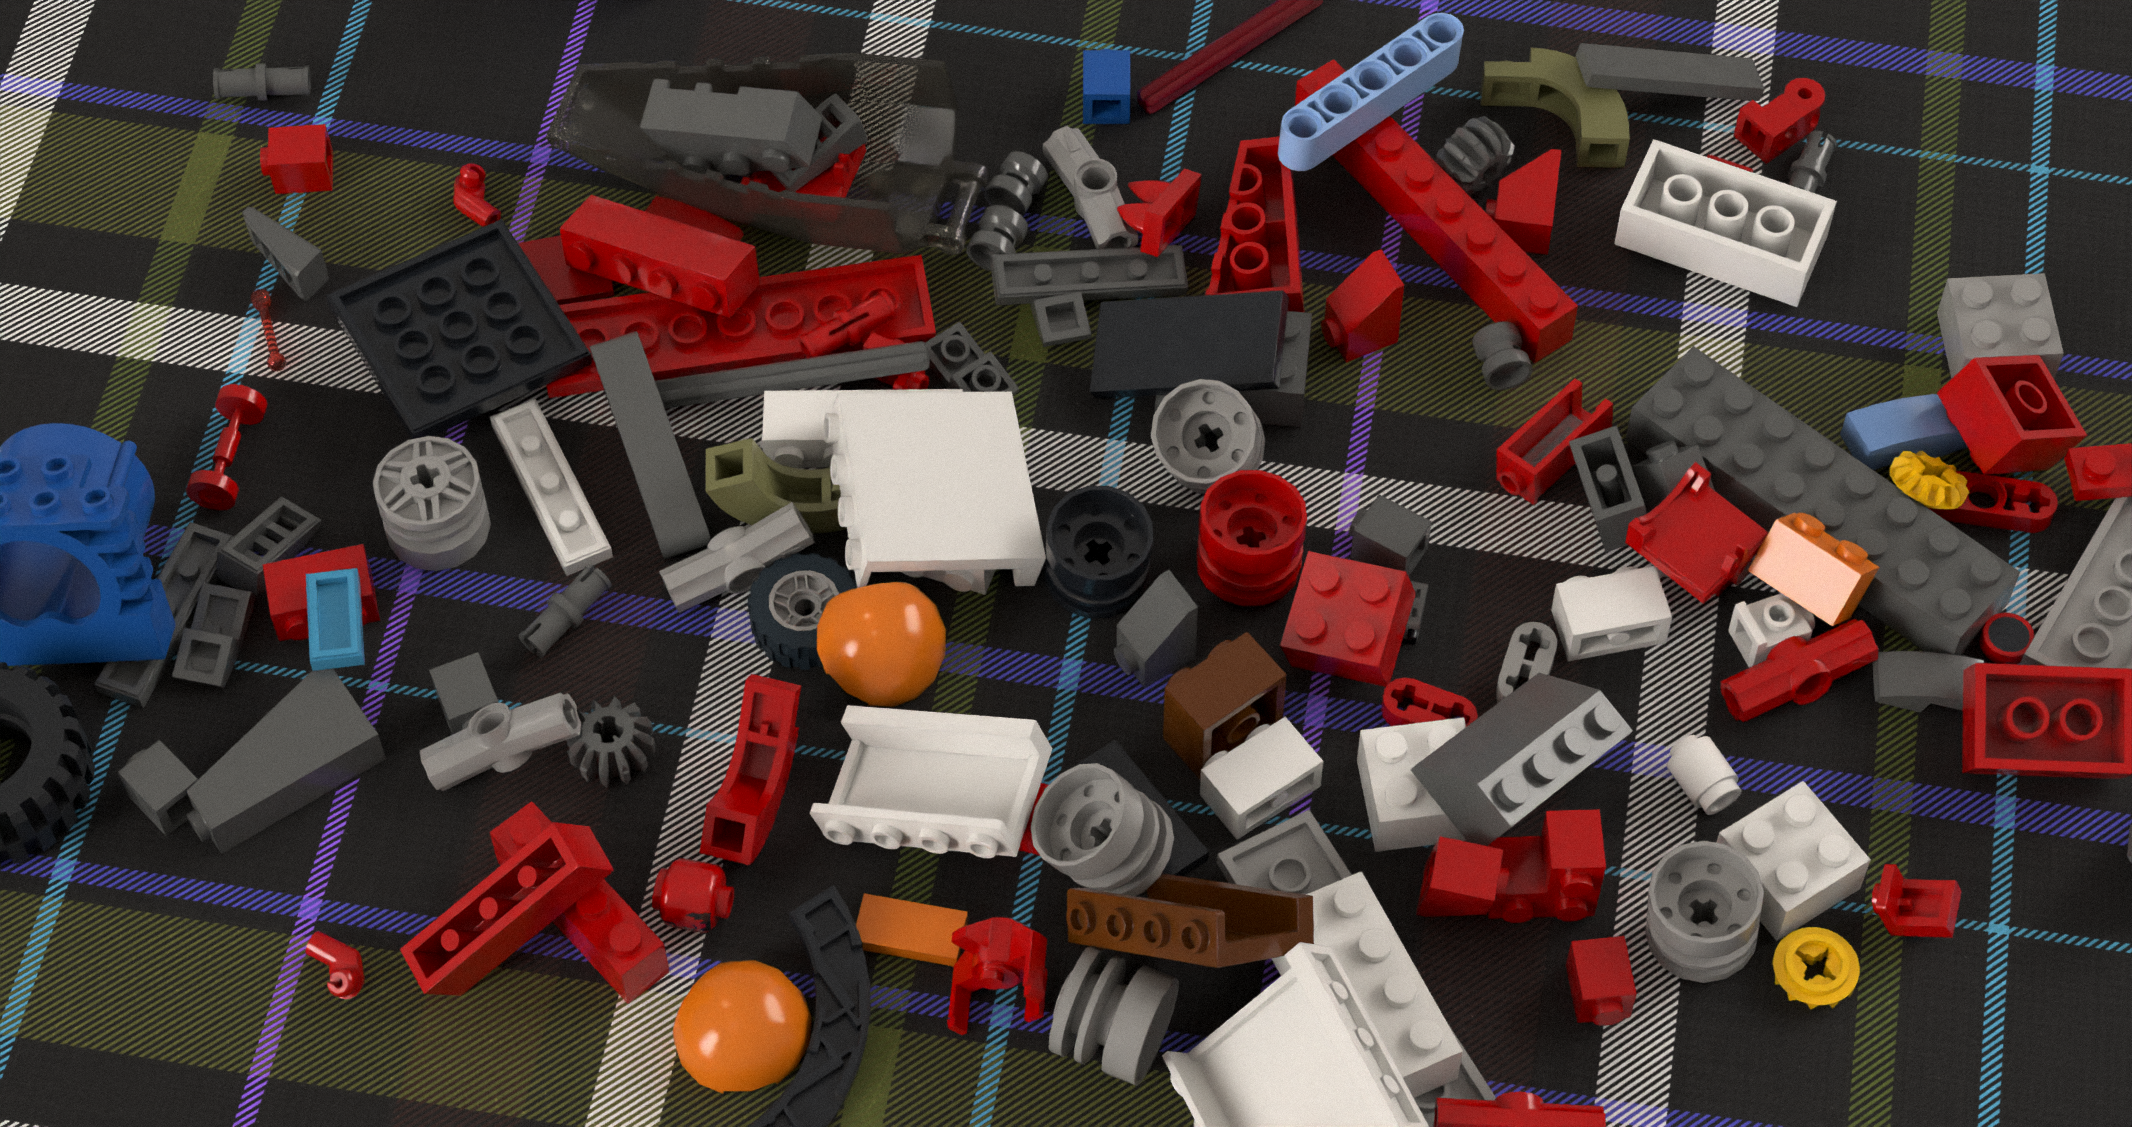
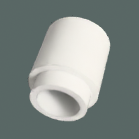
(1703, 774)

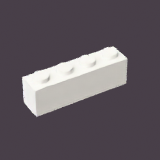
(795, 425)

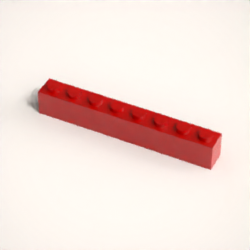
(1454, 229)

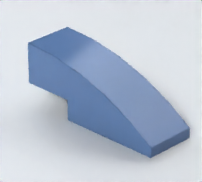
(1905, 424)

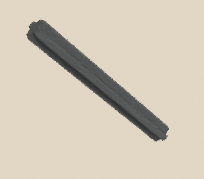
(794, 374)

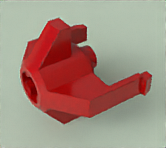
(997, 956)

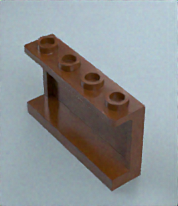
(1193, 921)

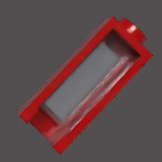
(1541, 447)

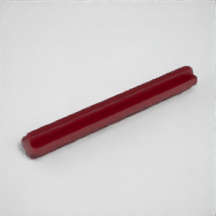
(1222, 52)

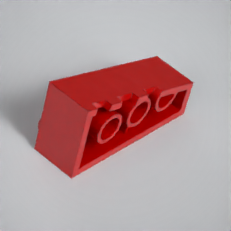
(1259, 228)

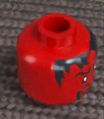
(692, 895)

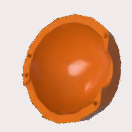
(882, 642)
(742, 1027)

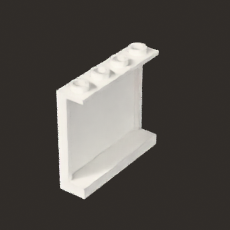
(933, 484)
(1296, 1058)

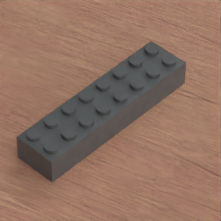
(1768, 464)

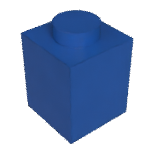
(1106, 86)

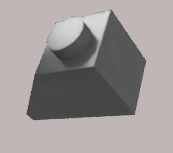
(1158, 632)

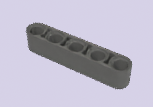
(650, 445)

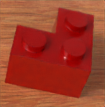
(1555, 871)

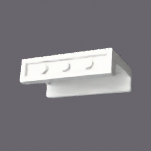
(935, 781)

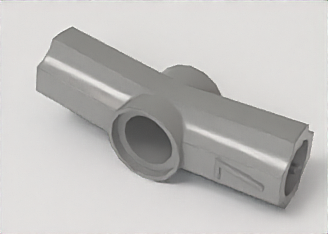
(1092, 186)
(736, 558)
(500, 739)

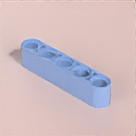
(1370, 91)

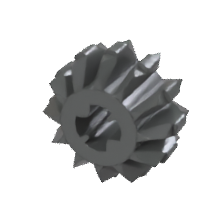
(1476, 154)
(615, 759)

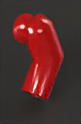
(469, 196)
(343, 962)

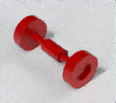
(214, 488)

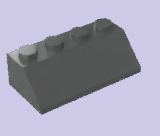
(1519, 754)

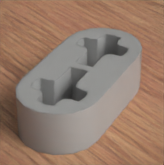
(1515, 662)

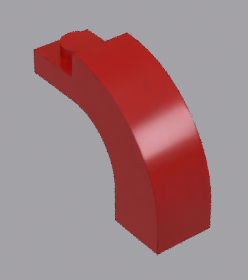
(754, 785)

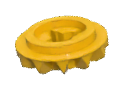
(1928, 480)
(1810, 946)

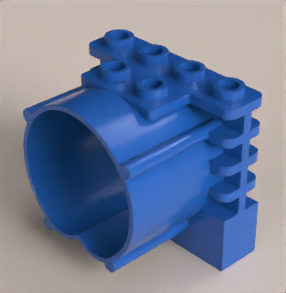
(76, 550)

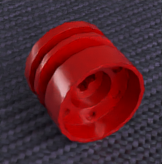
(1251, 537)

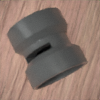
(1018, 181)
(999, 234)
(1501, 352)

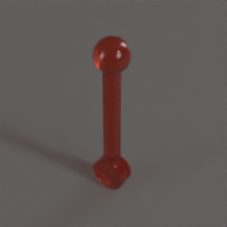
(261, 300)

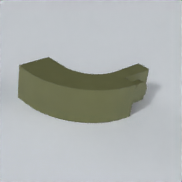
(1557, 85)
(754, 486)

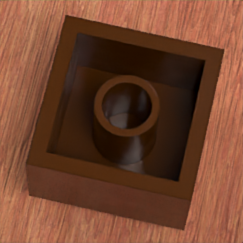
(1222, 701)

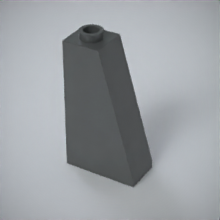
(285, 762)

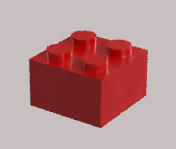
(2011, 414)
(1348, 619)

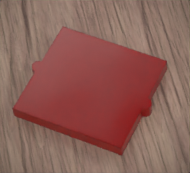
(564, 282)

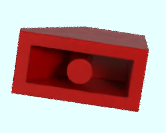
(1528, 203)
(1365, 309)
(1461, 879)

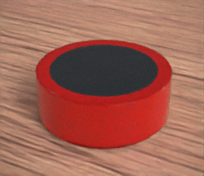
(2006, 638)

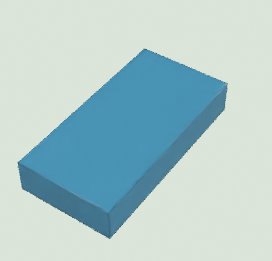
(335, 619)

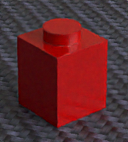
(298, 159)
(1601, 980)

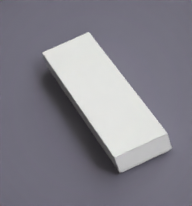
(551, 487)

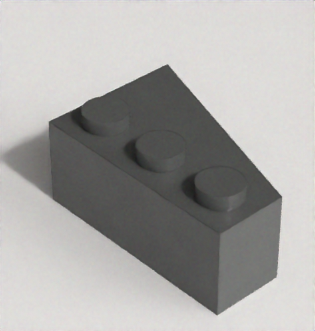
(731, 131)

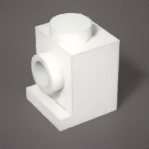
(1767, 622)

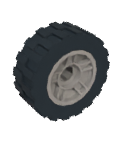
(782, 597)

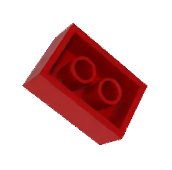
(2047, 721)

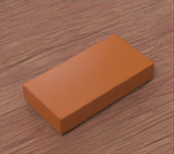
(909, 929)

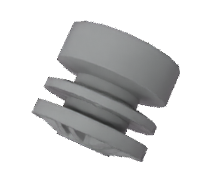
(1193, 412)
(432, 503)
(1102, 831)
(1704, 886)
(1104, 1011)

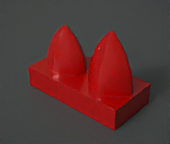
(1164, 210)

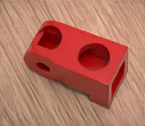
(1781, 122)

